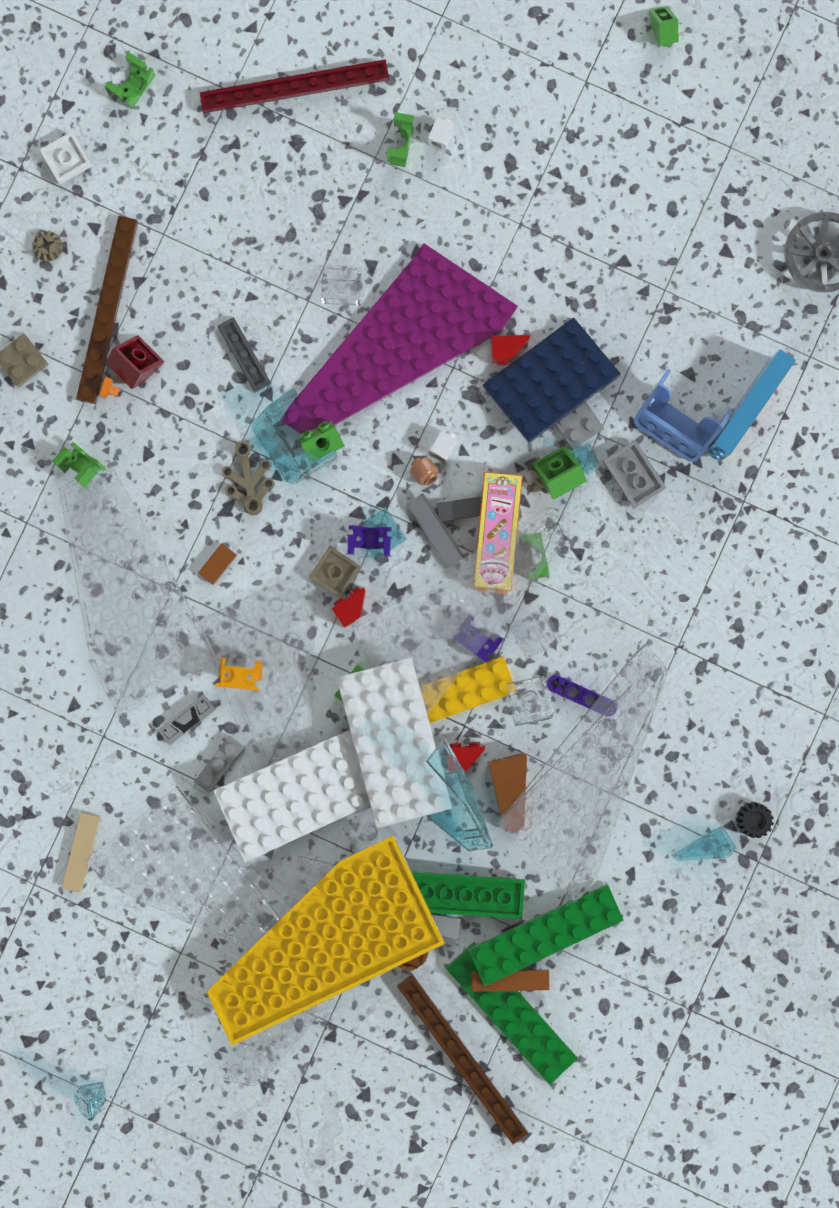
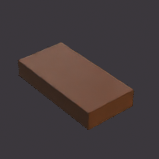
(217, 563)

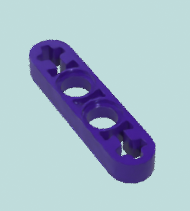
(582, 691)

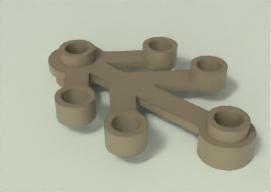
(248, 481)

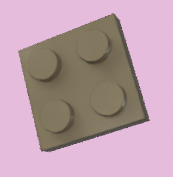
(22, 360)
(335, 572)

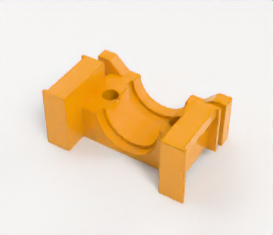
(239, 676)

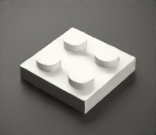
(66, 157)

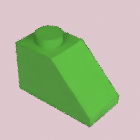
(664, 26)

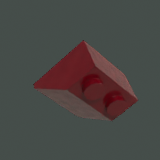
(134, 361)

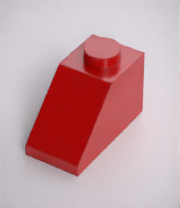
(506, 348)

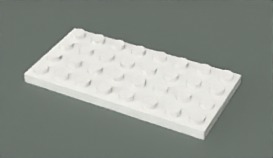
(393, 742)
(294, 796)

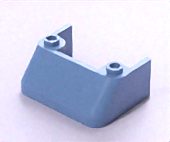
(675, 428)

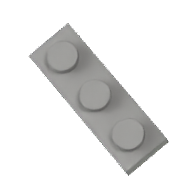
(219, 764)

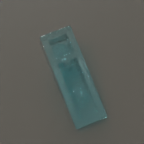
(711, 846)
(90, 1099)

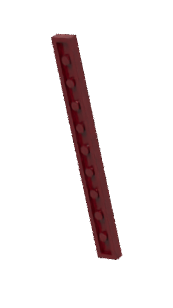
(294, 86)

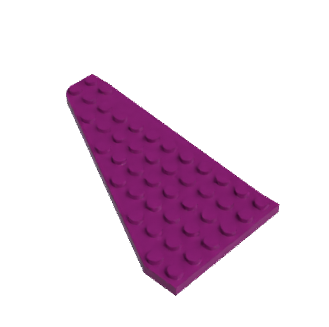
(412, 329)

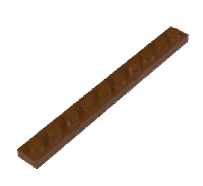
(107, 310)
(462, 1059)

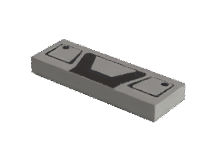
(187, 719)

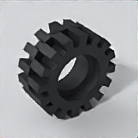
(765, 825)

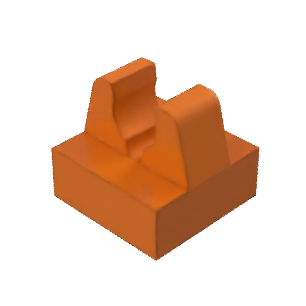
(107, 388)

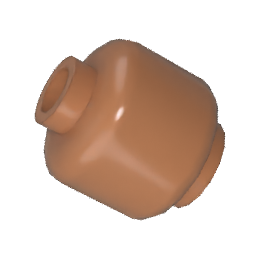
(424, 471)

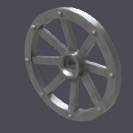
(824, 247)

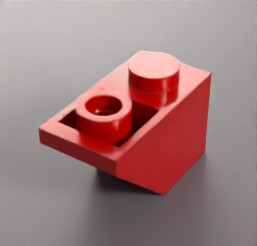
(351, 608)
(467, 754)

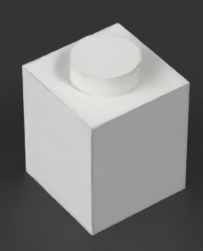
(441, 133)
(444, 445)

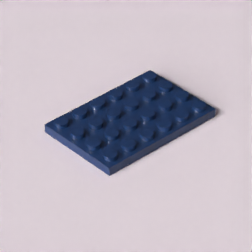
(551, 380)

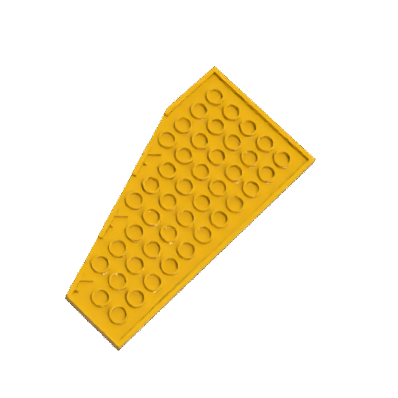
(339, 935)

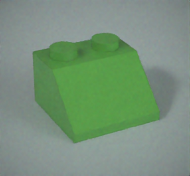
(559, 472)

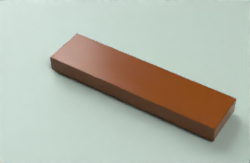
(518, 981)

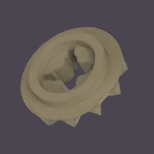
(55, 249)

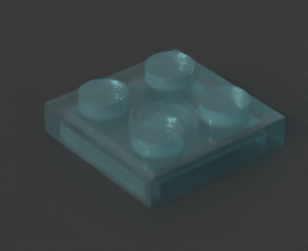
(384, 519)

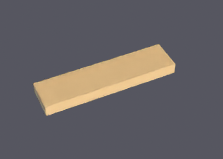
(80, 852)

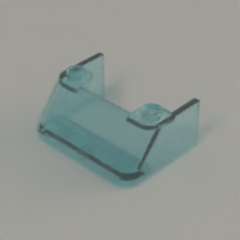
(291, 466)

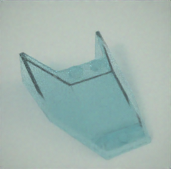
(465, 819)

